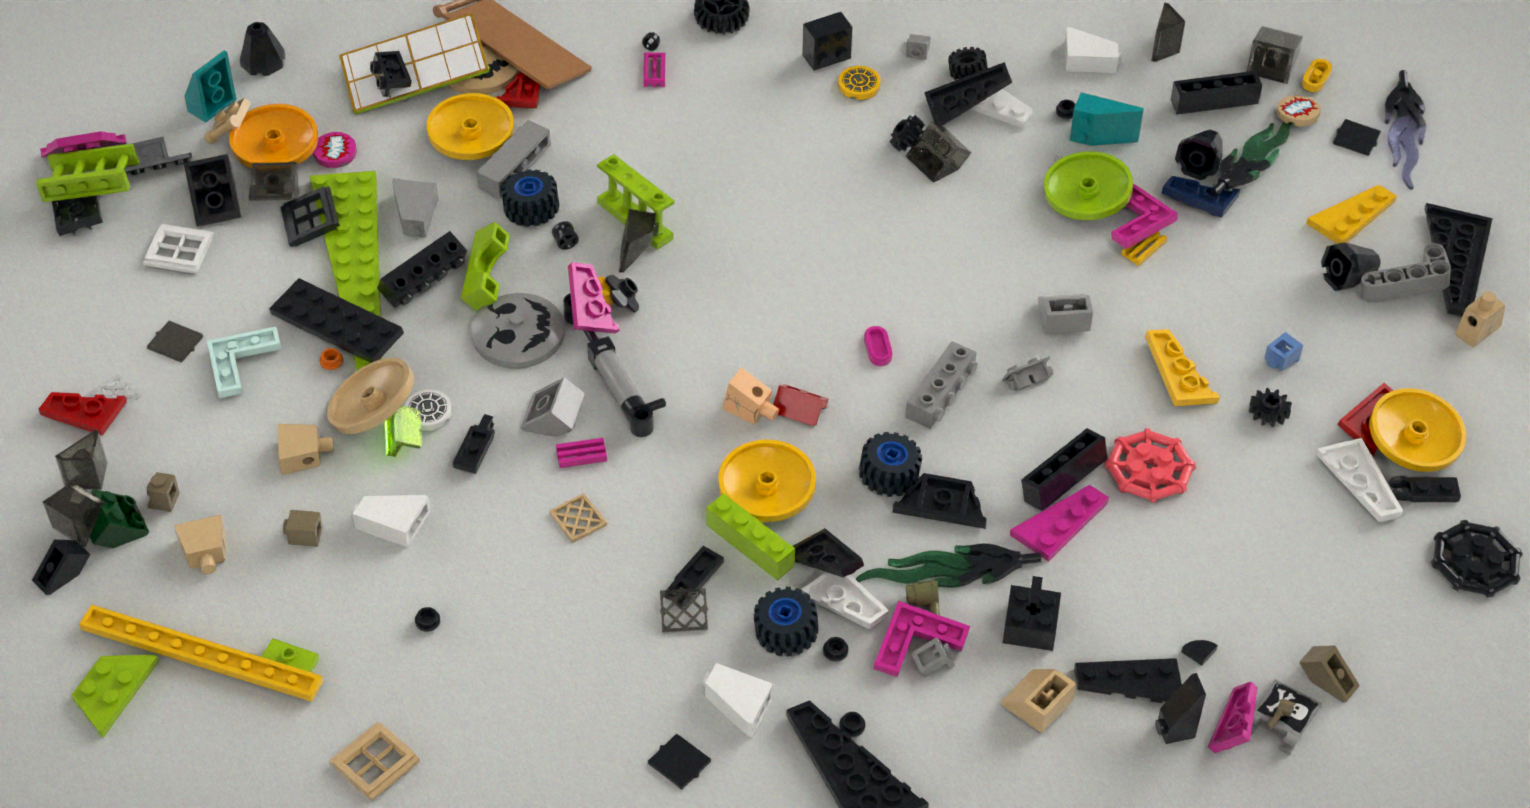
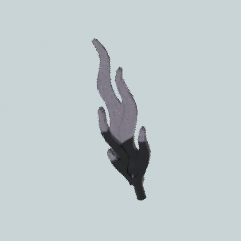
(1409, 118)

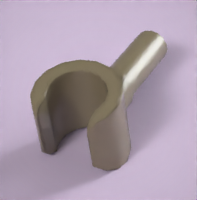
(1284, 708)

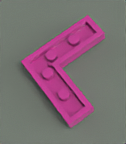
(1152, 218)
(915, 621)

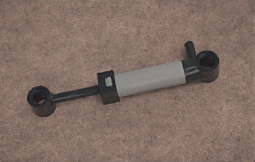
(604, 358)

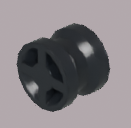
(565, 235)

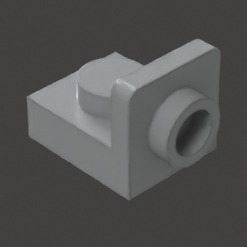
(917, 46)
(933, 656)

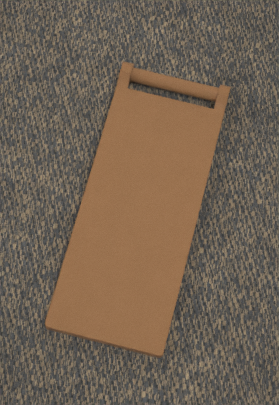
(518, 42)

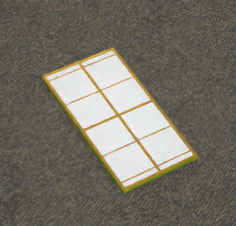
(432, 56)

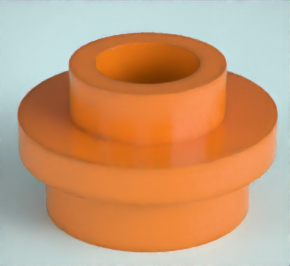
(331, 359)

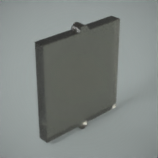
(175, 341)

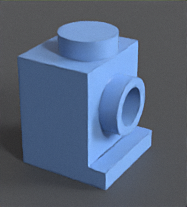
(1279, 355)

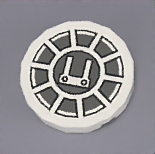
(433, 407)

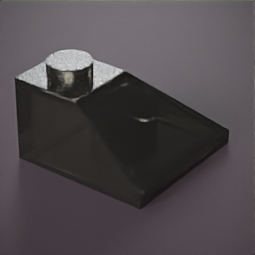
(637, 236)

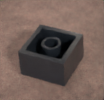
(827, 40)

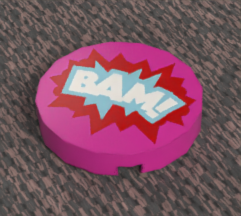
(335, 149)

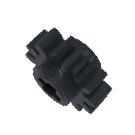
(907, 133)
(1270, 407)

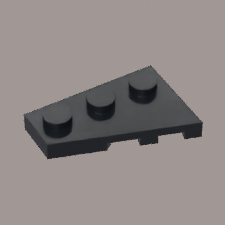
(827, 554)

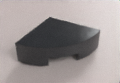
(1199, 650)

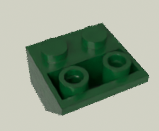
(117, 521)

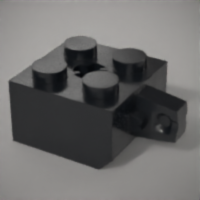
(1032, 616)

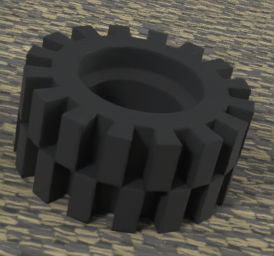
(966, 62)

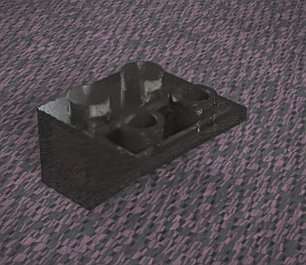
(938, 153)

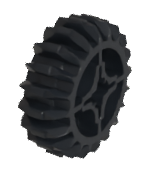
(721, 14)

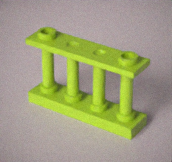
(90, 183)
(637, 185)

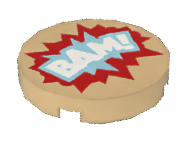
(1298, 110)

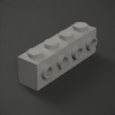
(514, 156)
(941, 385)

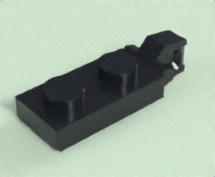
(475, 445)

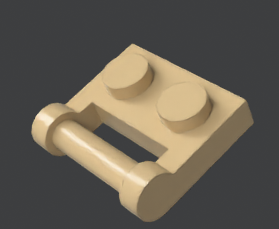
(227, 120)

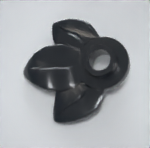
(623, 292)

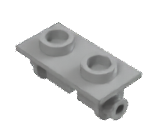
(1020, 375)

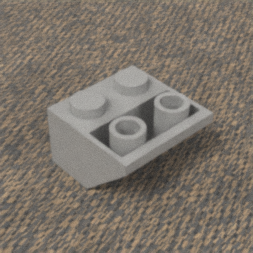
(1066, 313)

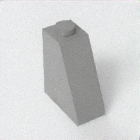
(415, 205)

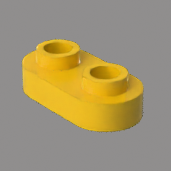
(1316, 75)

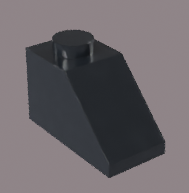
(60, 565)

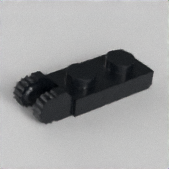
(1426, 489)
(696, 573)

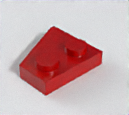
(521, 92)

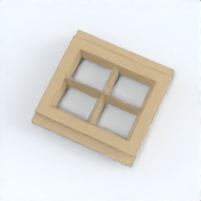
(389, 776)

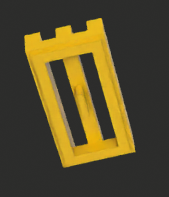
(1132, 251)

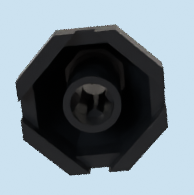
(261, 50)
(1200, 154)
(1347, 264)

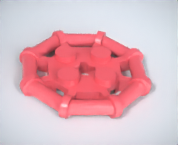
(1145, 481)

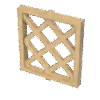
(568, 504)

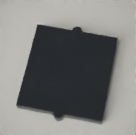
(1357, 137)
(679, 761)

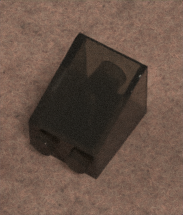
(1274, 54)

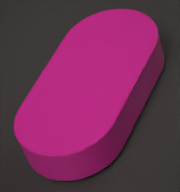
(878, 346)

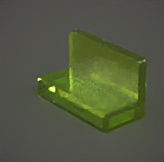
(403, 429)

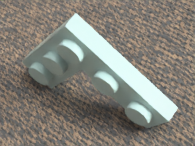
(227, 349)

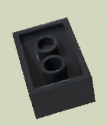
(212, 190)

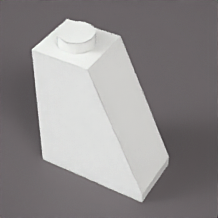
(1090, 53)
(392, 517)
(738, 696)

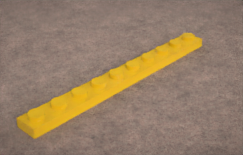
(201, 653)

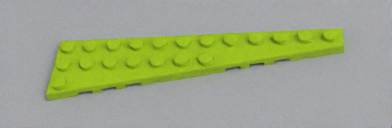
(355, 243)

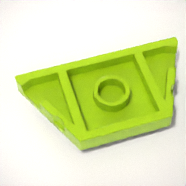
(111, 687)

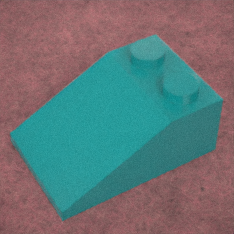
(210, 88)
(1105, 121)

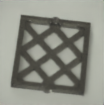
(663, 611)

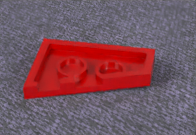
(82, 412)
(1357, 420)

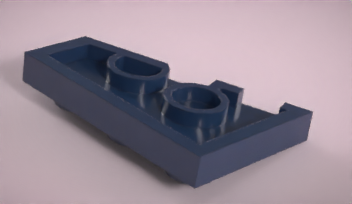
(1199, 196)

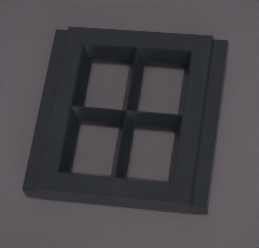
(328, 209)

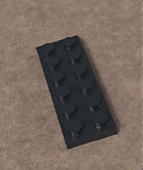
(336, 321)

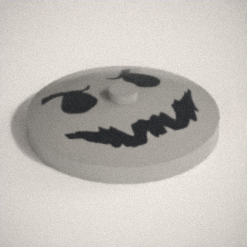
(518, 330)

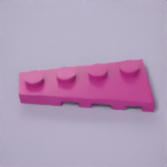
(1058, 524)

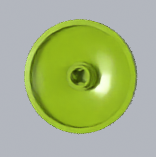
(1088, 185)

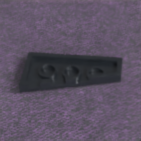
(963, 94)
(1141, 678)

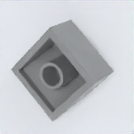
(553, 409)

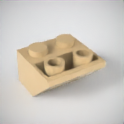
(1040, 697)

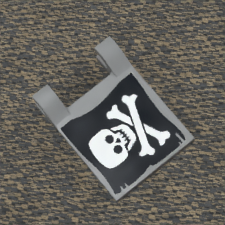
(1292, 726)

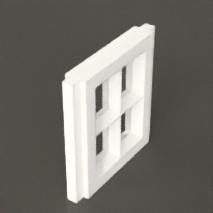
(174, 263)

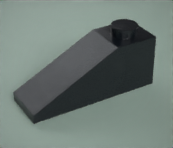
(1182, 712)

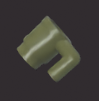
(924, 594)

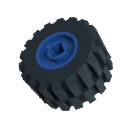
(530, 197)
(890, 463)
(786, 621)

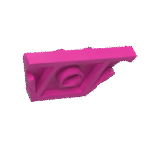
(83, 142)

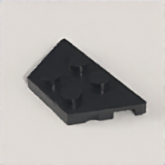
(942, 500)

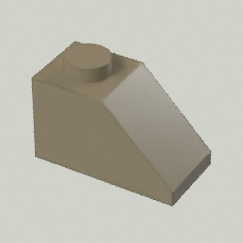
(1329, 672)

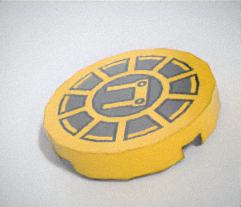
(859, 82)

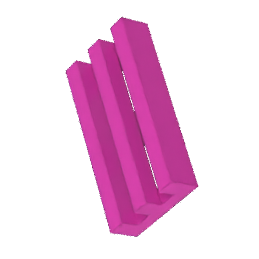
(654, 80)
(580, 449)

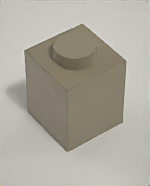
(303, 528)

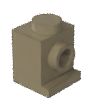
(162, 492)

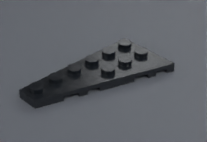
(1465, 243)
(848, 769)

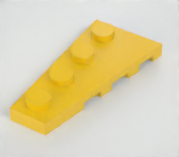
(1352, 215)
(1178, 372)

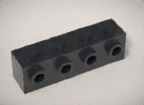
(1216, 92)
(422, 269)
(1064, 469)

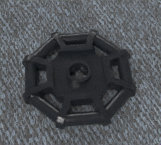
(1480, 547)

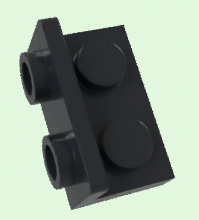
(389, 71)

